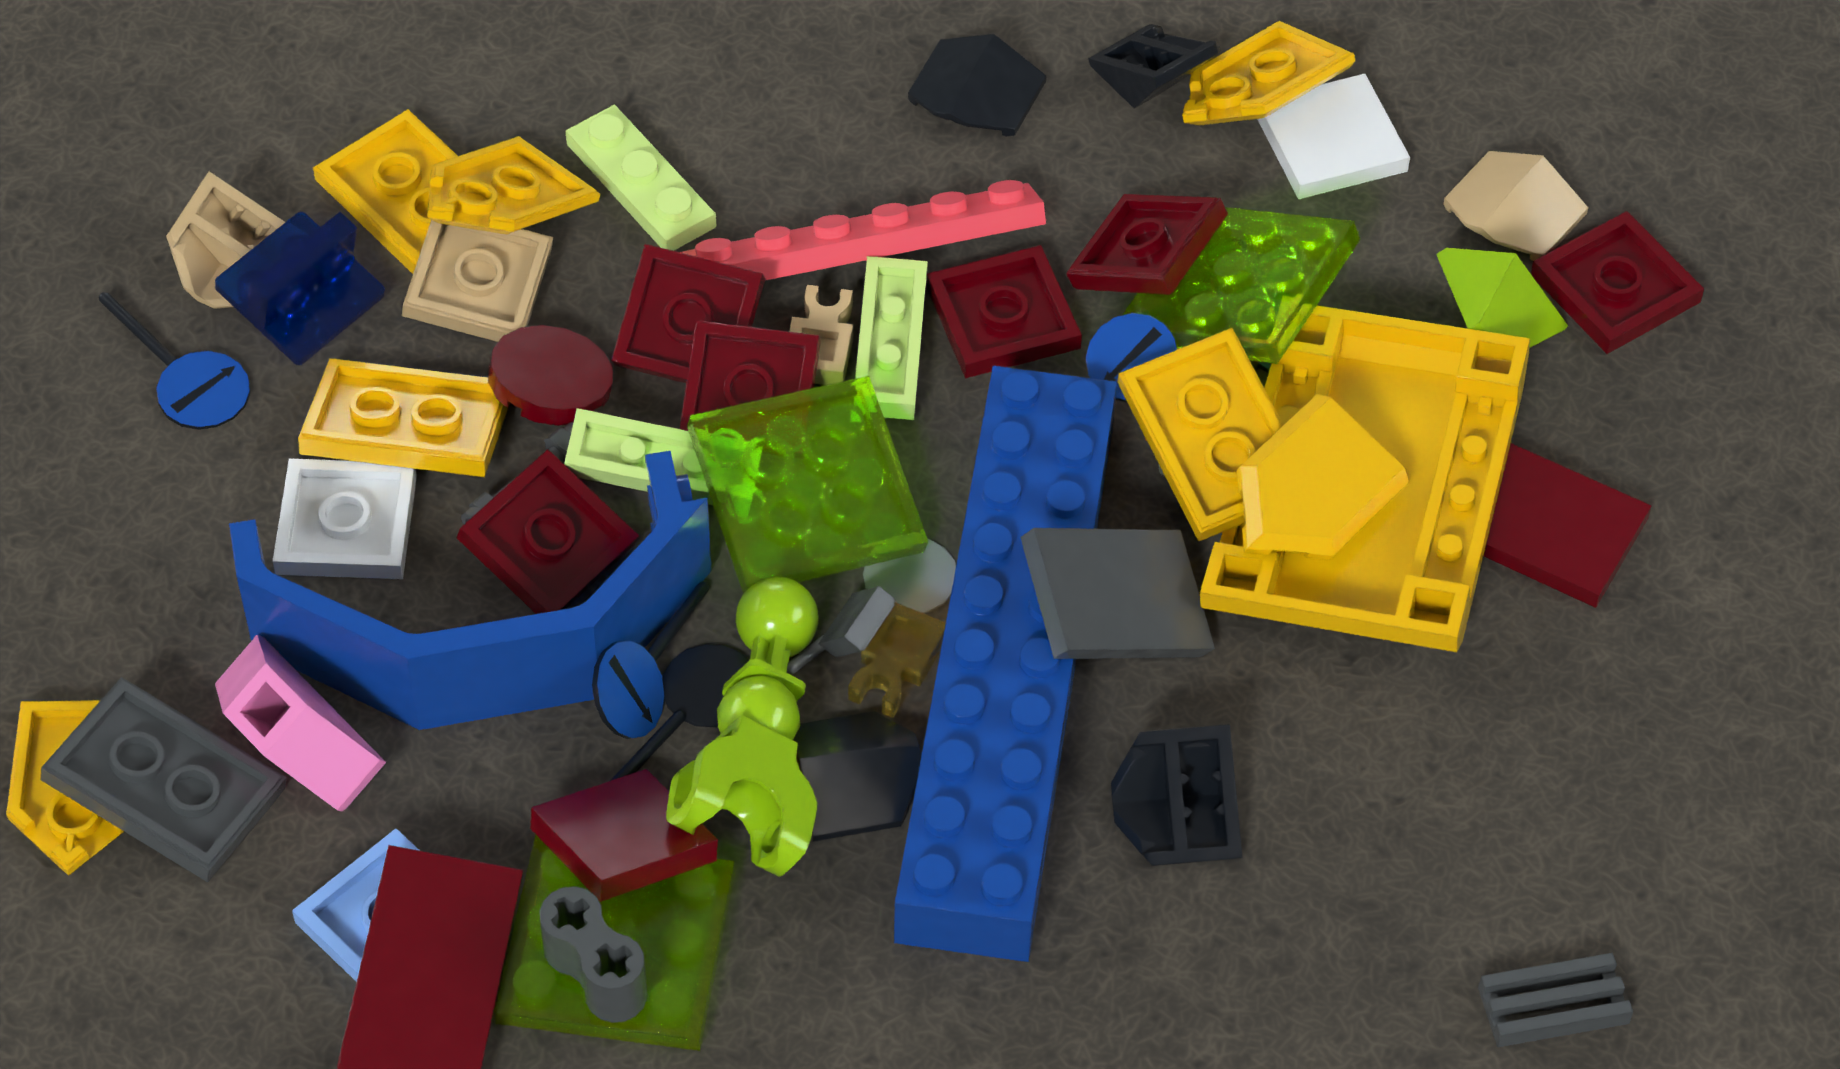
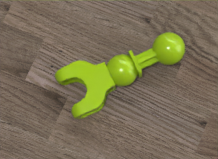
(753, 759)

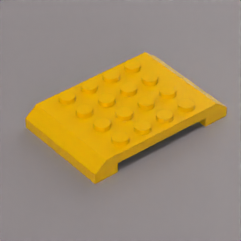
(1448, 414)

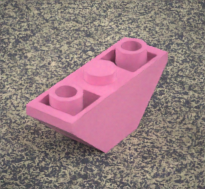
(295, 725)

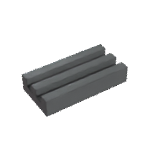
(1601, 967)

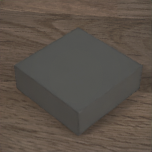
(857, 622)

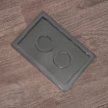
(1116, 593)
(163, 779)

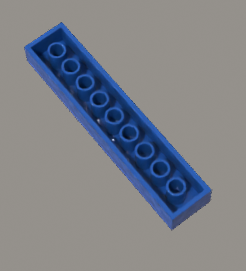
(998, 691)

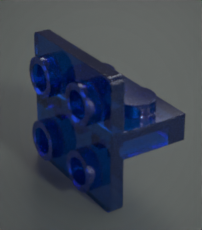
(302, 285)

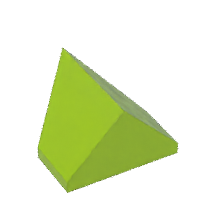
(1499, 294)

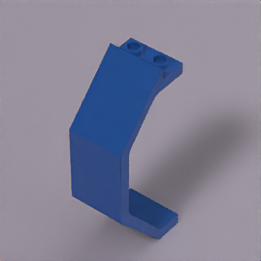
(488, 665)

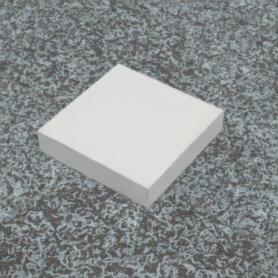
(1335, 138)
(344, 519)

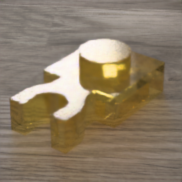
(898, 653)

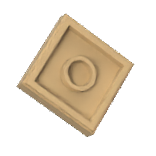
(477, 279)

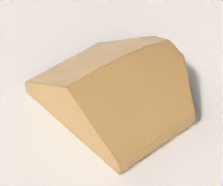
(1517, 202)
(214, 234)

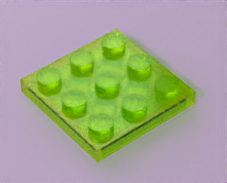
(1257, 277)
(807, 483)
(672, 921)

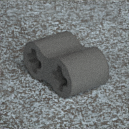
(592, 953)

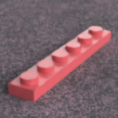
(885, 232)

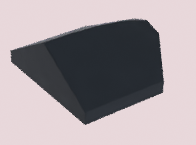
(1150, 62)
(978, 83)
(859, 772)
(1179, 796)

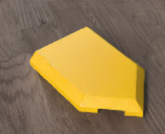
(1262, 75)
(504, 189)
(1315, 483)
(43, 814)

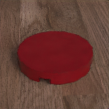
(549, 373)

